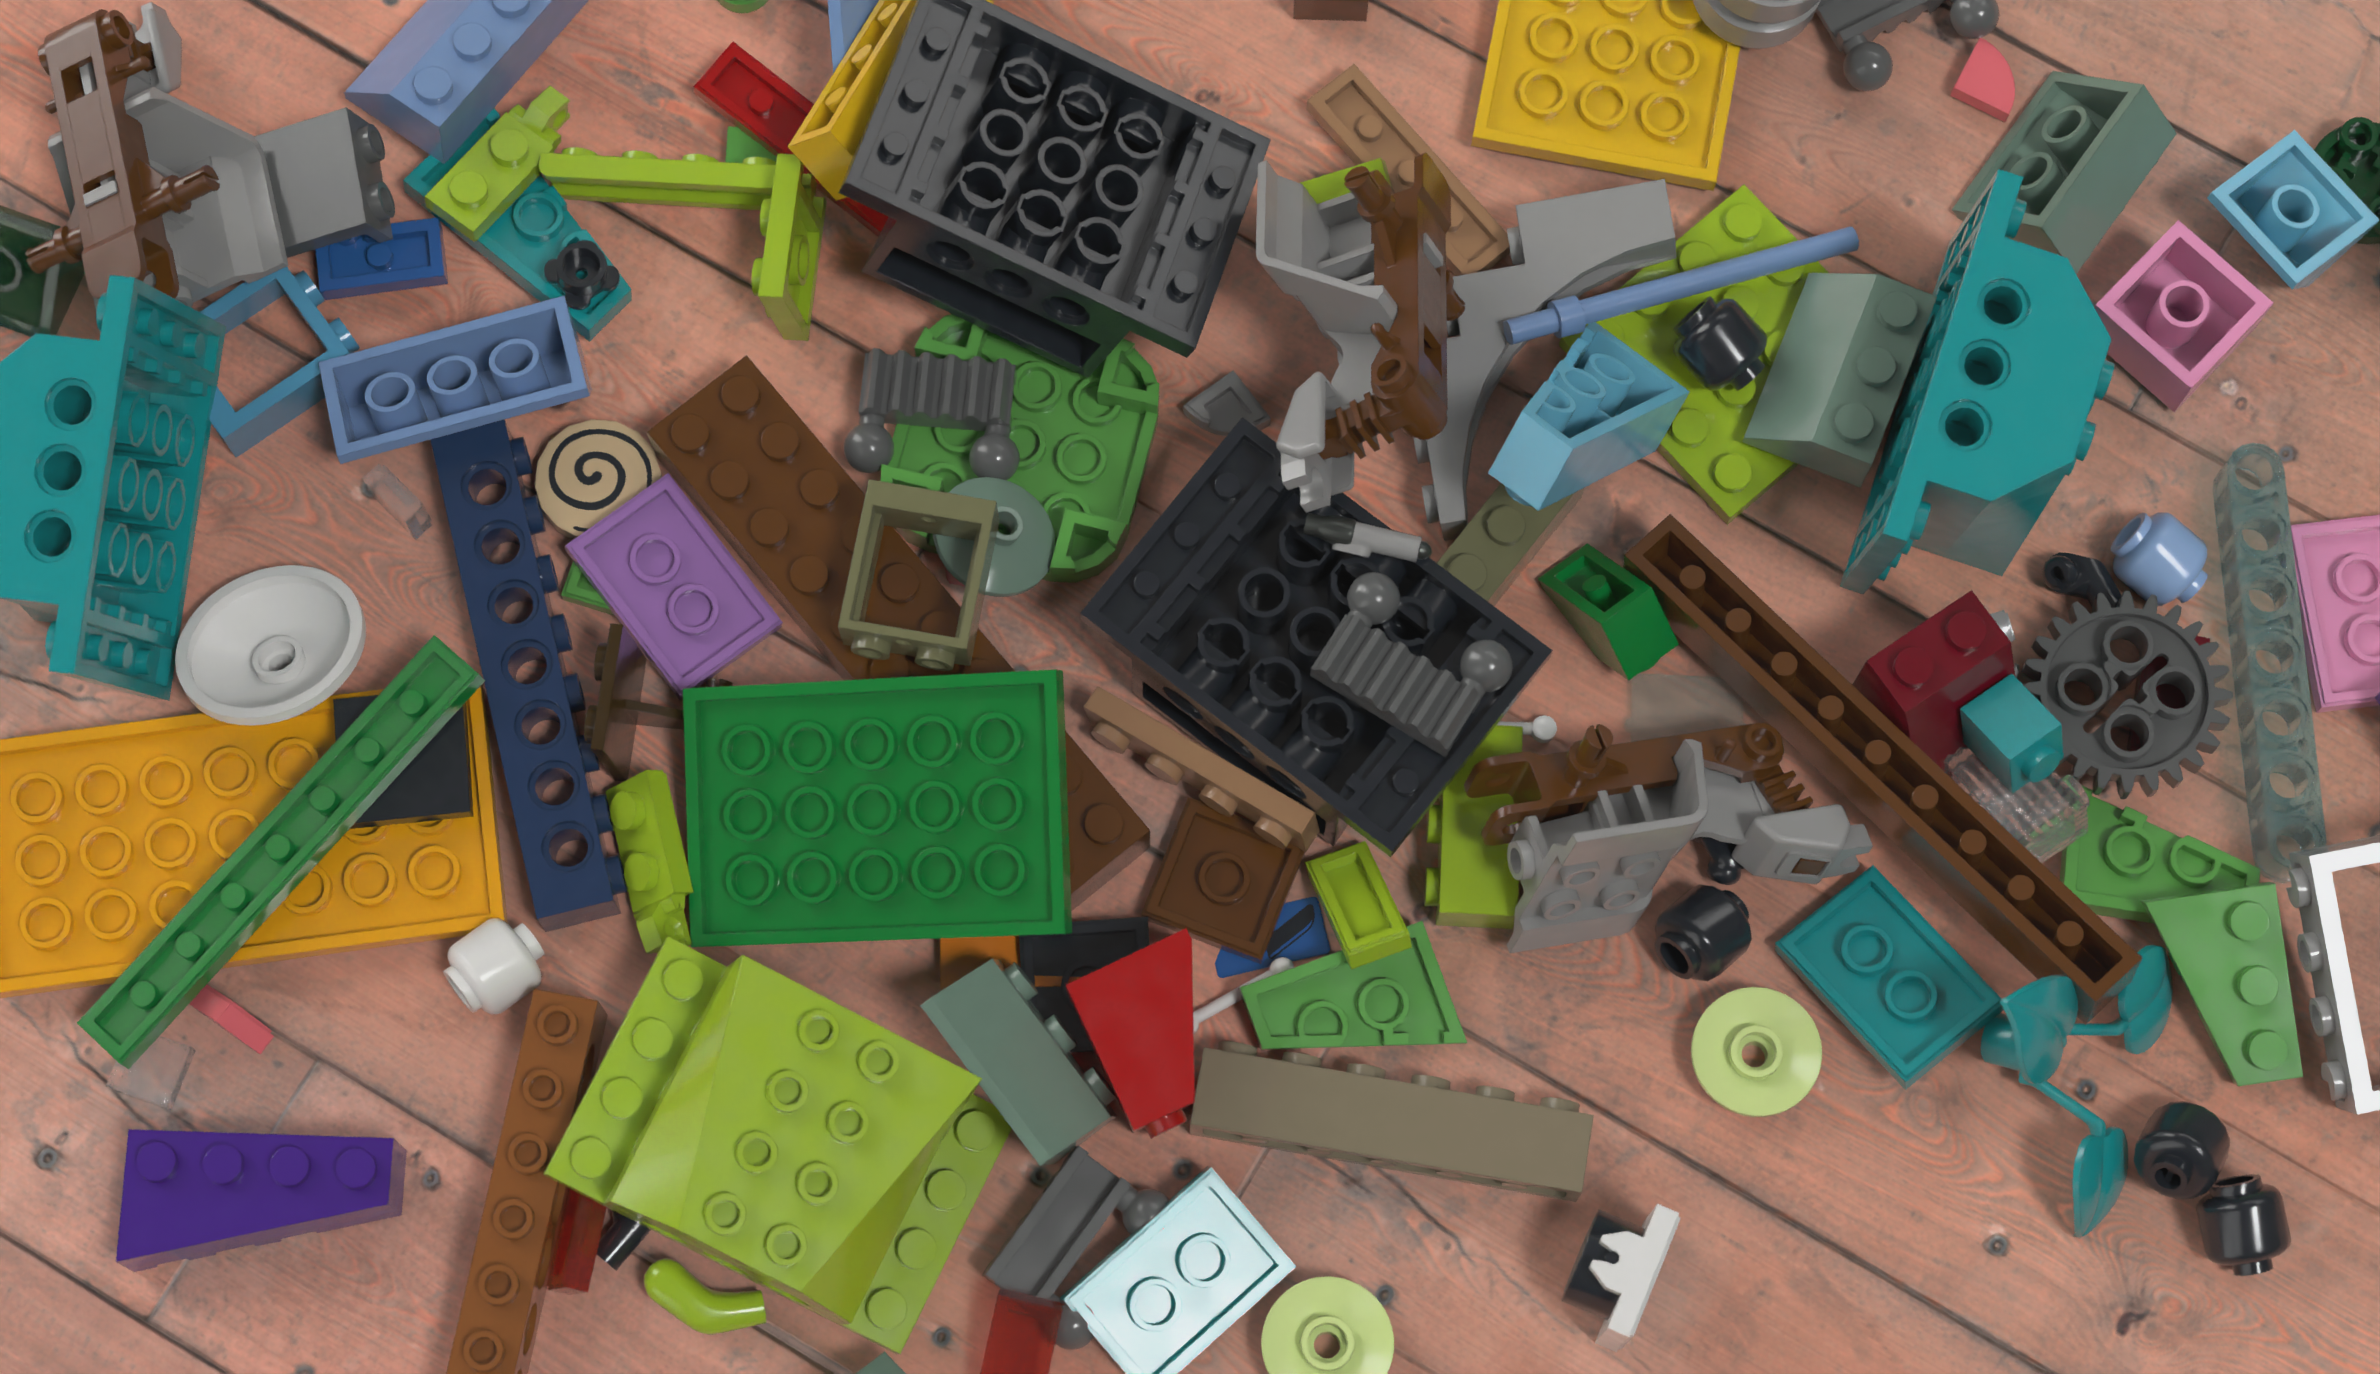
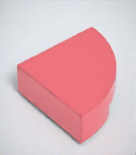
(1986, 82)
(232, 1018)

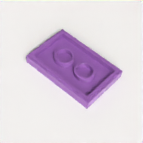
(673, 586)

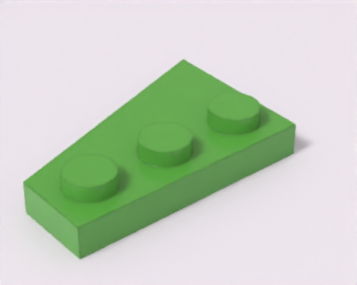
(2135, 861)
(2237, 974)
(1372, 1005)

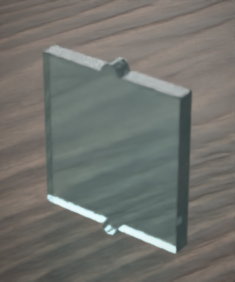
(1680, 705)

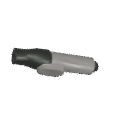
(1363, 538)

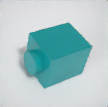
(2012, 734)

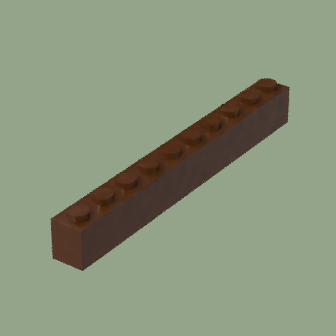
(1881, 769)

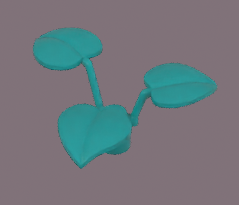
(2033, 1041)

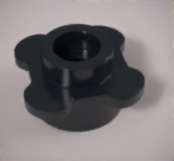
(581, 257)

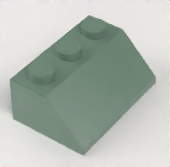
(2081, 160)
(1840, 372)
(1022, 1060)

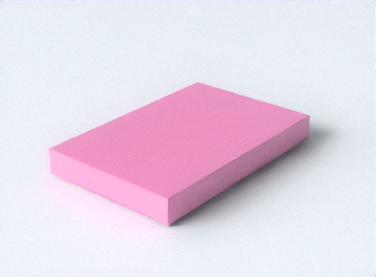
(2340, 609)

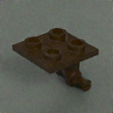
(613, 721)

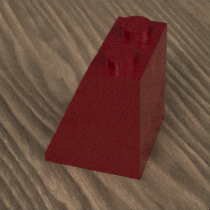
(1936, 672)

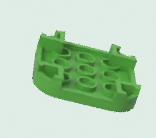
(1076, 440)

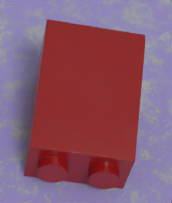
(1144, 1030)

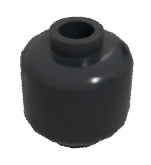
(1720, 344)
(1702, 933)
(2181, 1150)
(2243, 1224)

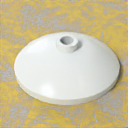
(270, 645)

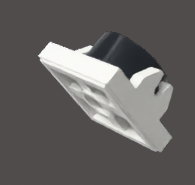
(1619, 1271)

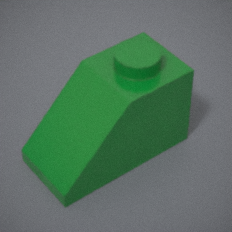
(1610, 611)

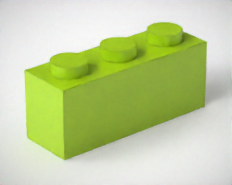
(1472, 878)

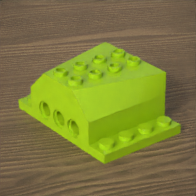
(784, 1140)

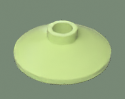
(1775, 1026)
(1331, 1308)

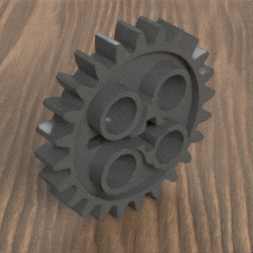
(2166, 734)

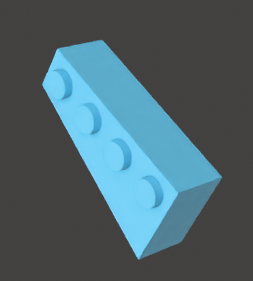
(1587, 421)

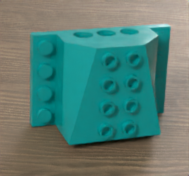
(1988, 401)
(108, 483)

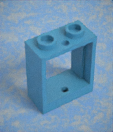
(298, 391)

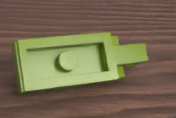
(499, 165)
(651, 857)

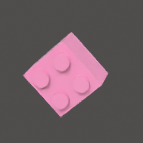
(2179, 315)

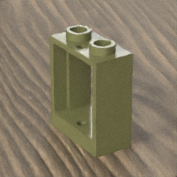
(930, 513)

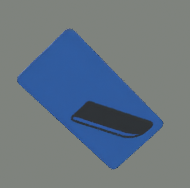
(1296, 936)

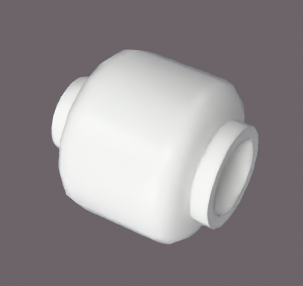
(494, 966)

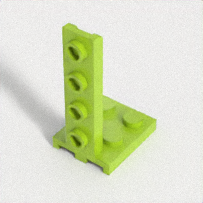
(779, 189)

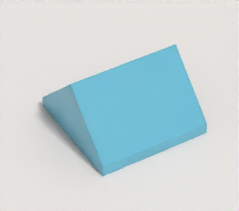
(2294, 211)

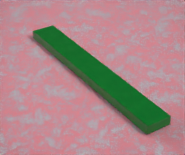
(280, 852)

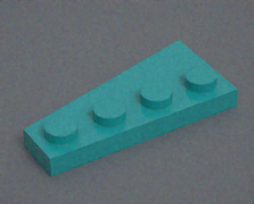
(527, 237)

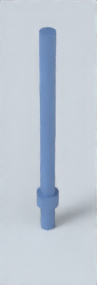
(1570, 315)

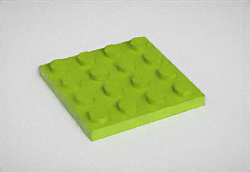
(1710, 426)

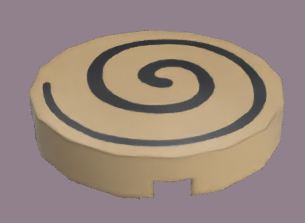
(592, 473)

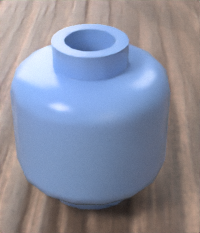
(2160, 558)

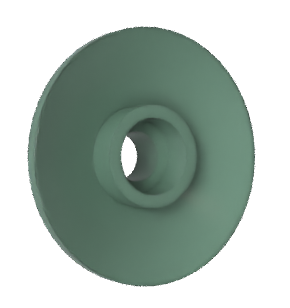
(1017, 558)

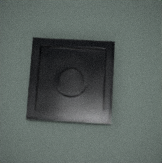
(434, 782)
(1077, 955)

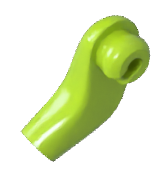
(697, 1304)

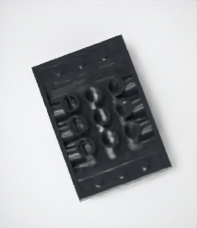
(1047, 187)
(1236, 606)

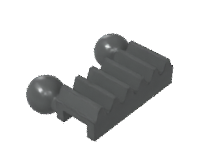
(1858, 22)
(935, 395)
(1395, 682)
(1060, 1230)

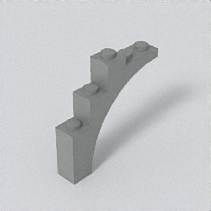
(1564, 252)

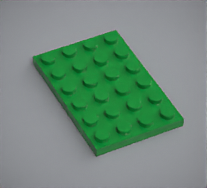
(877, 809)

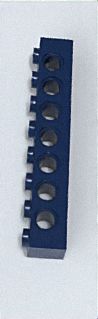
(465, 466)

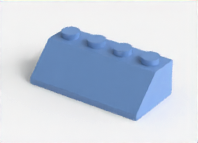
(456, 66)
(454, 379)

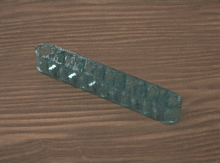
(2280, 634)

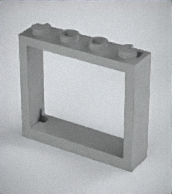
(2325, 956)

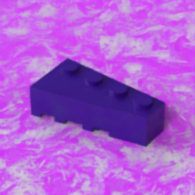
(234, 1190)

